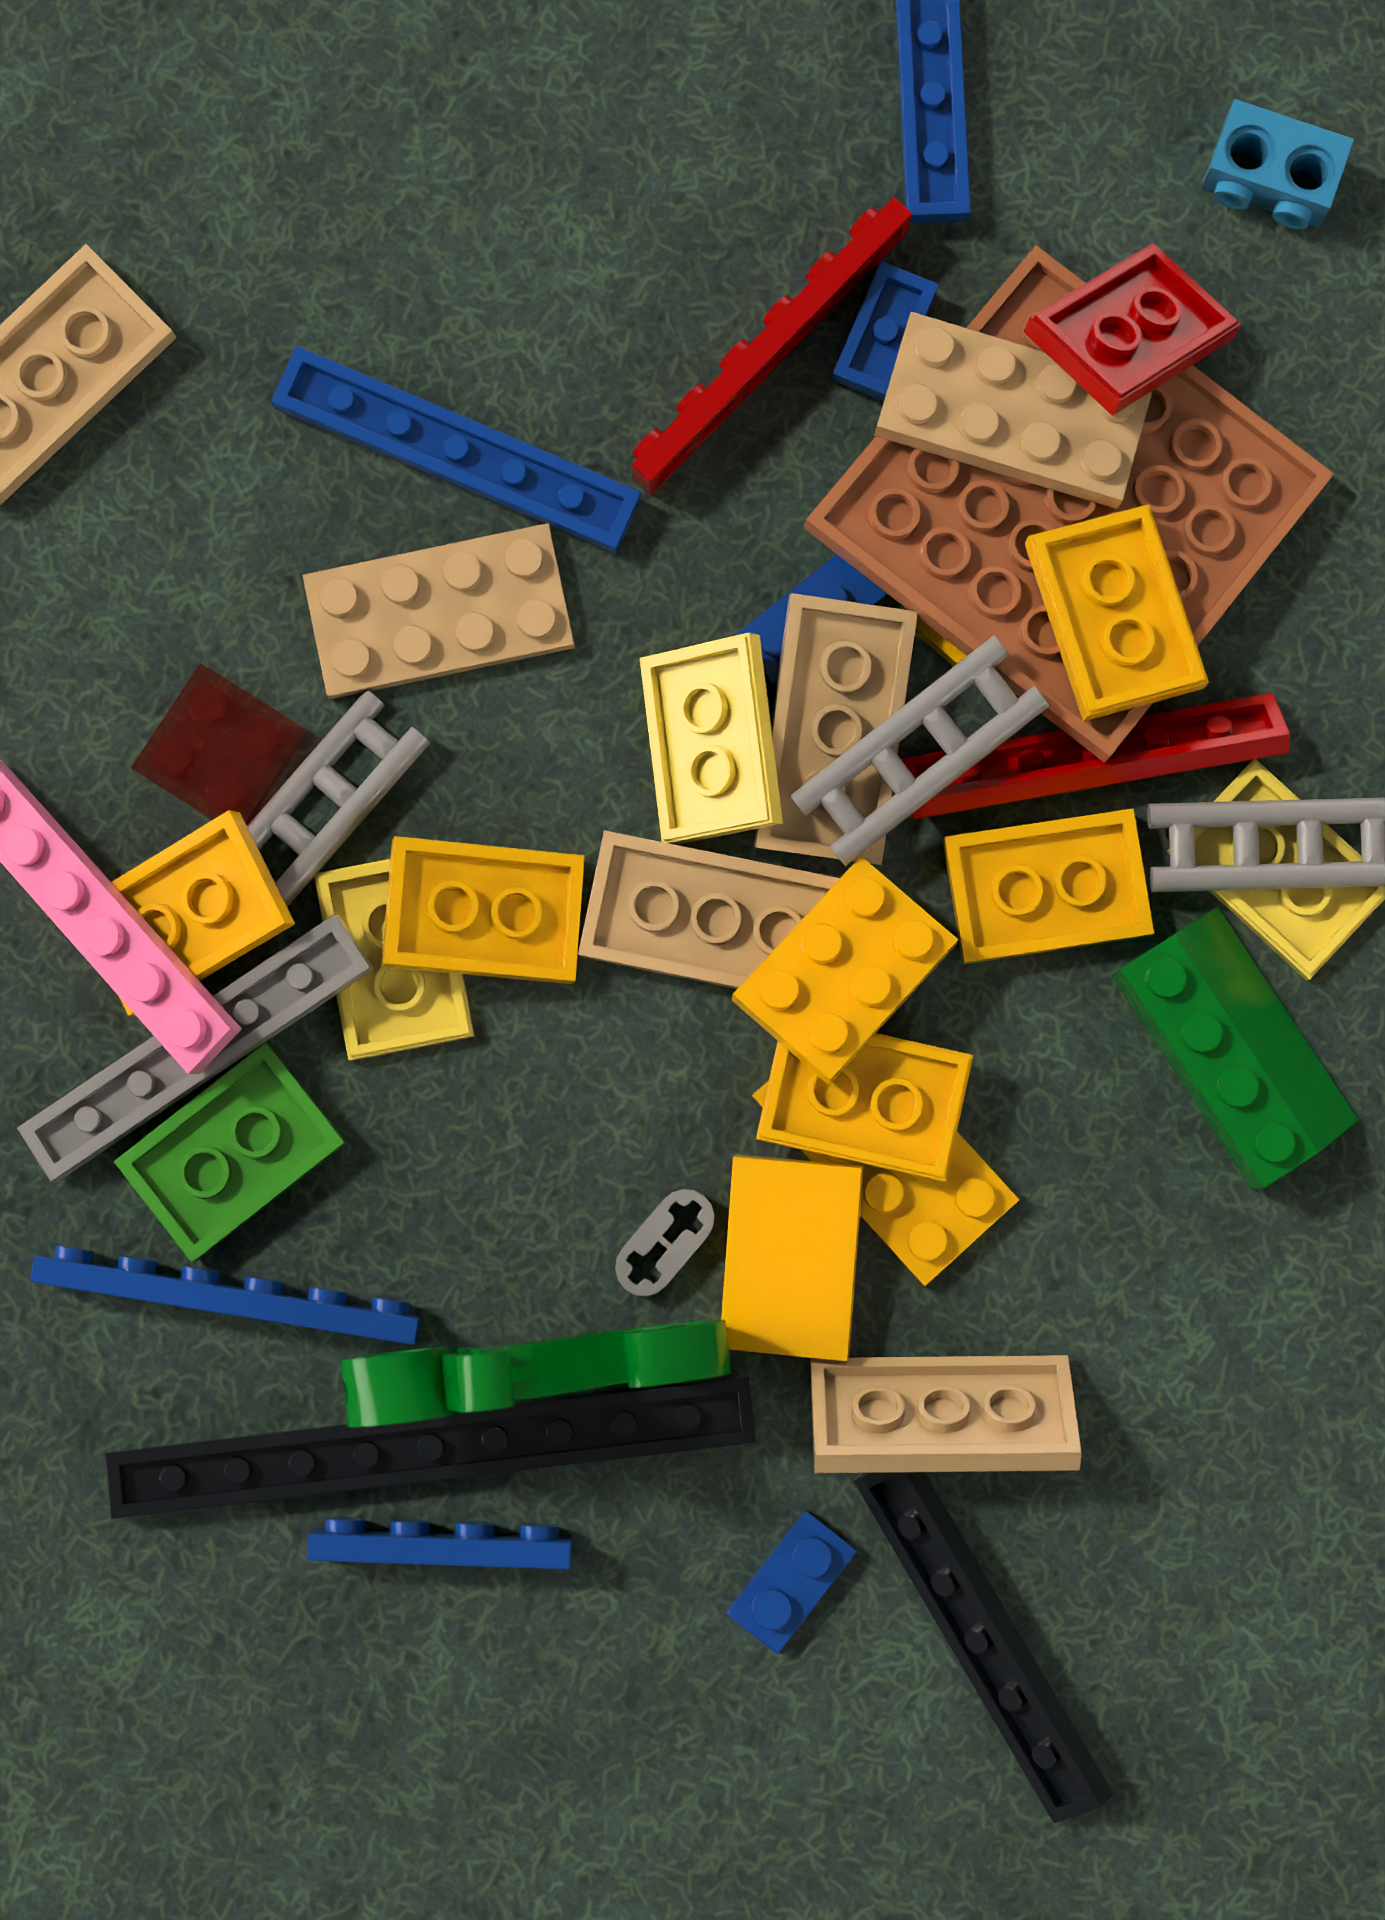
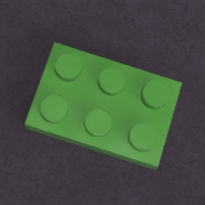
(230, 1152)

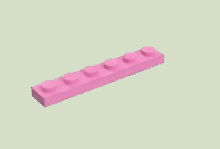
(109, 931)

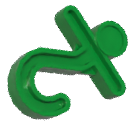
(470, 1379)

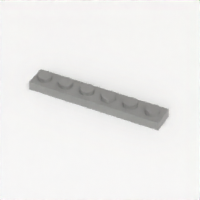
(152, 1080)

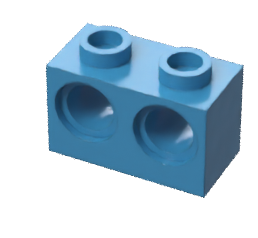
(1280, 148)

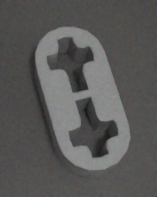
(652, 1231)

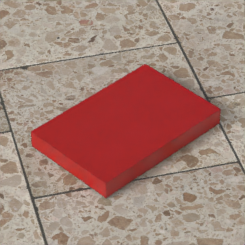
(1132, 328)

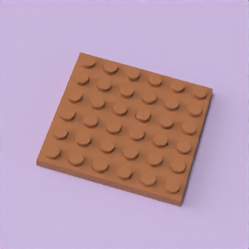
(955, 534)

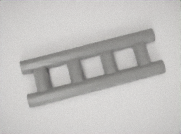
(960, 751)
(354, 802)
(1247, 871)

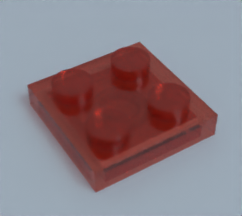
(219, 747)

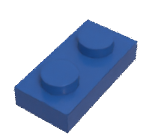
(879, 329)
(791, 1581)

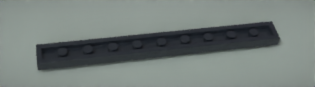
(430, 1450)

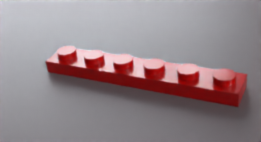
(786, 327)
(1154, 747)

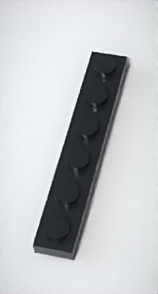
(986, 1642)

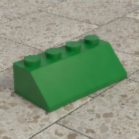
(1235, 1049)

